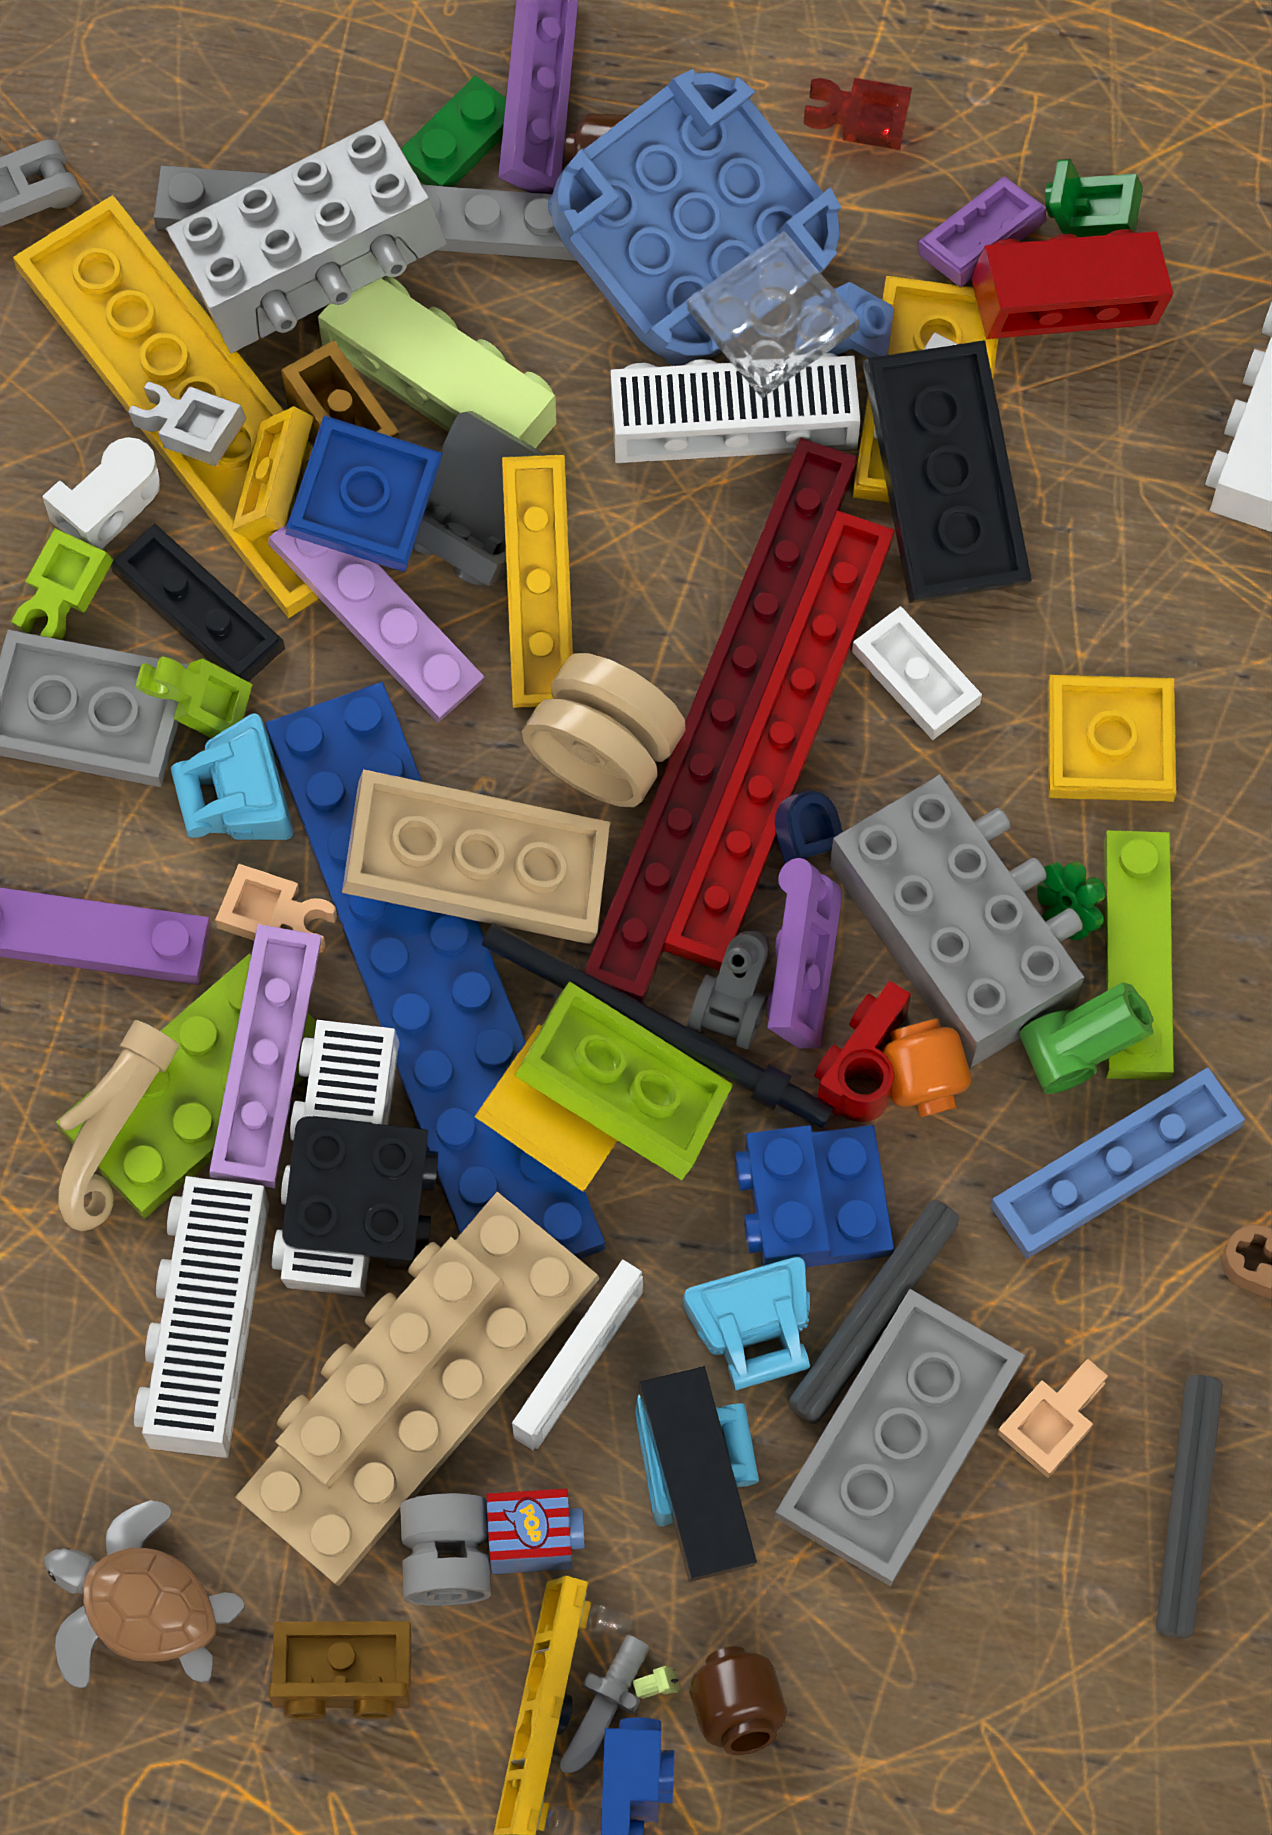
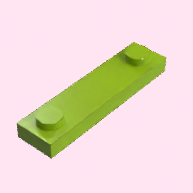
(1140, 944)

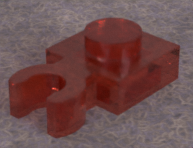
(870, 113)

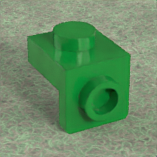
(1092, 203)

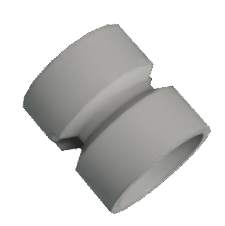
(445, 1526)

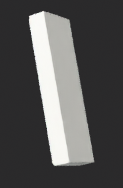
(578, 1356)

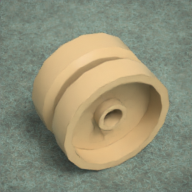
(604, 730)

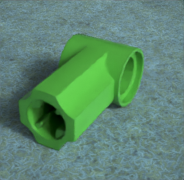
(1070, 1043)

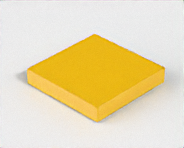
(1111, 738)

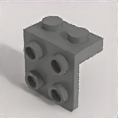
(467, 500)

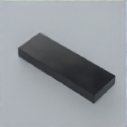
(197, 604)
(697, 1474)

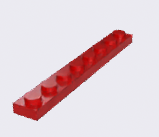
(779, 740)

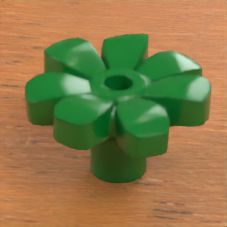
(1069, 888)

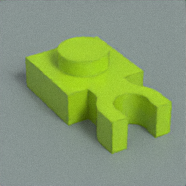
(64, 578)

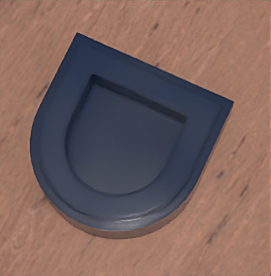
(806, 825)

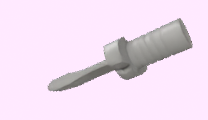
(609, 1694)

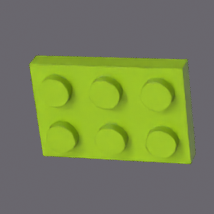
(624, 1080)

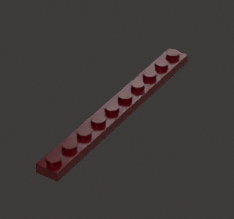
(720, 719)

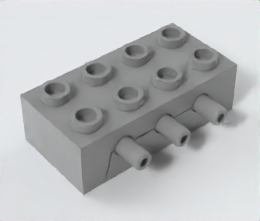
(307, 236)
(959, 916)

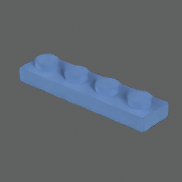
(1117, 1163)

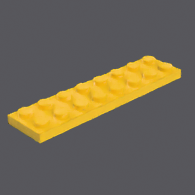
(146, 326)

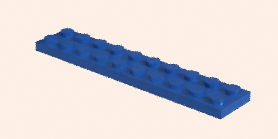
(423, 976)

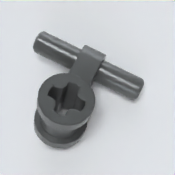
(731, 1000)

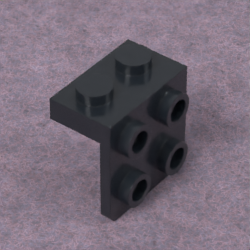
(359, 1190)

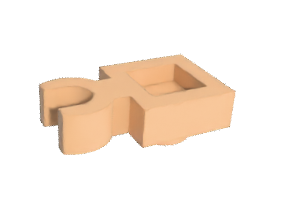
(269, 901)

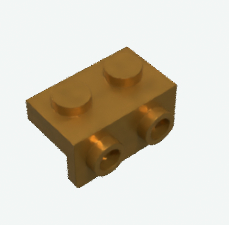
(341, 1667)

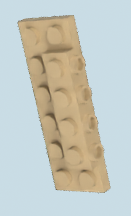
(414, 1385)

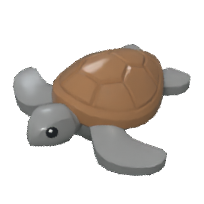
(136, 1601)

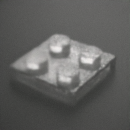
(773, 314)

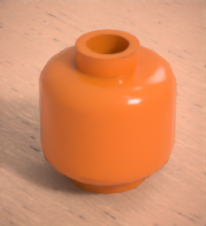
(927, 1067)

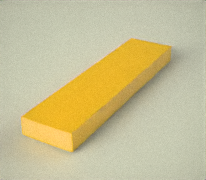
(537, 574)

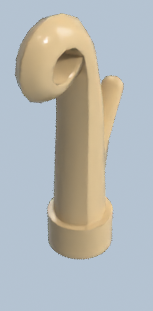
(103, 1116)

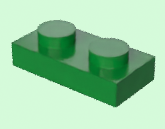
(457, 135)

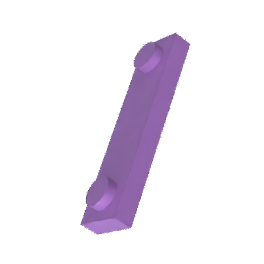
(538, 94)
(103, 936)

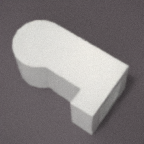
(108, 495)

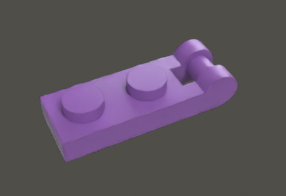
(804, 954)

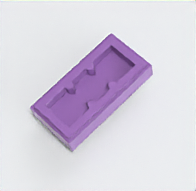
(994, 215)

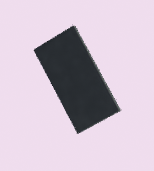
(947, 471)

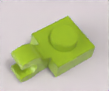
(205, 693)

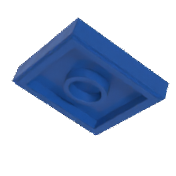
(364, 493)

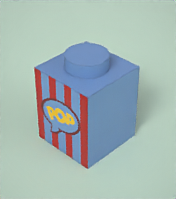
(533, 1531)

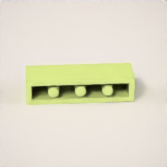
(434, 364)

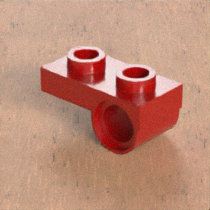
(863, 1055)

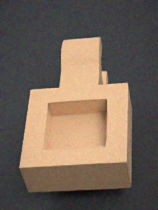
(1050, 1423)

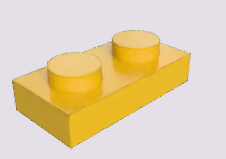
(273, 473)

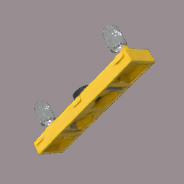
(548, 1709)

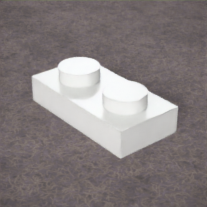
(916, 673)

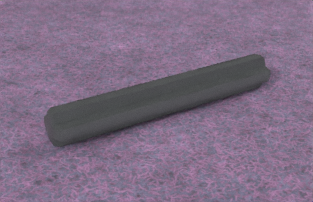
(873, 1311)
(1189, 1507)

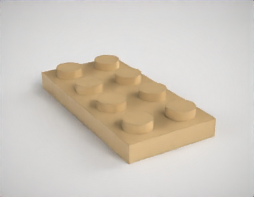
(476, 857)

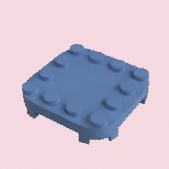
(681, 201)

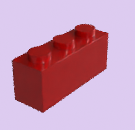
(1071, 284)

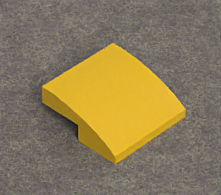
(545, 1127)

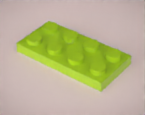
(179, 1114)

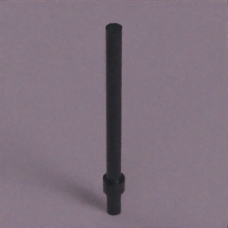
(769, 1085)

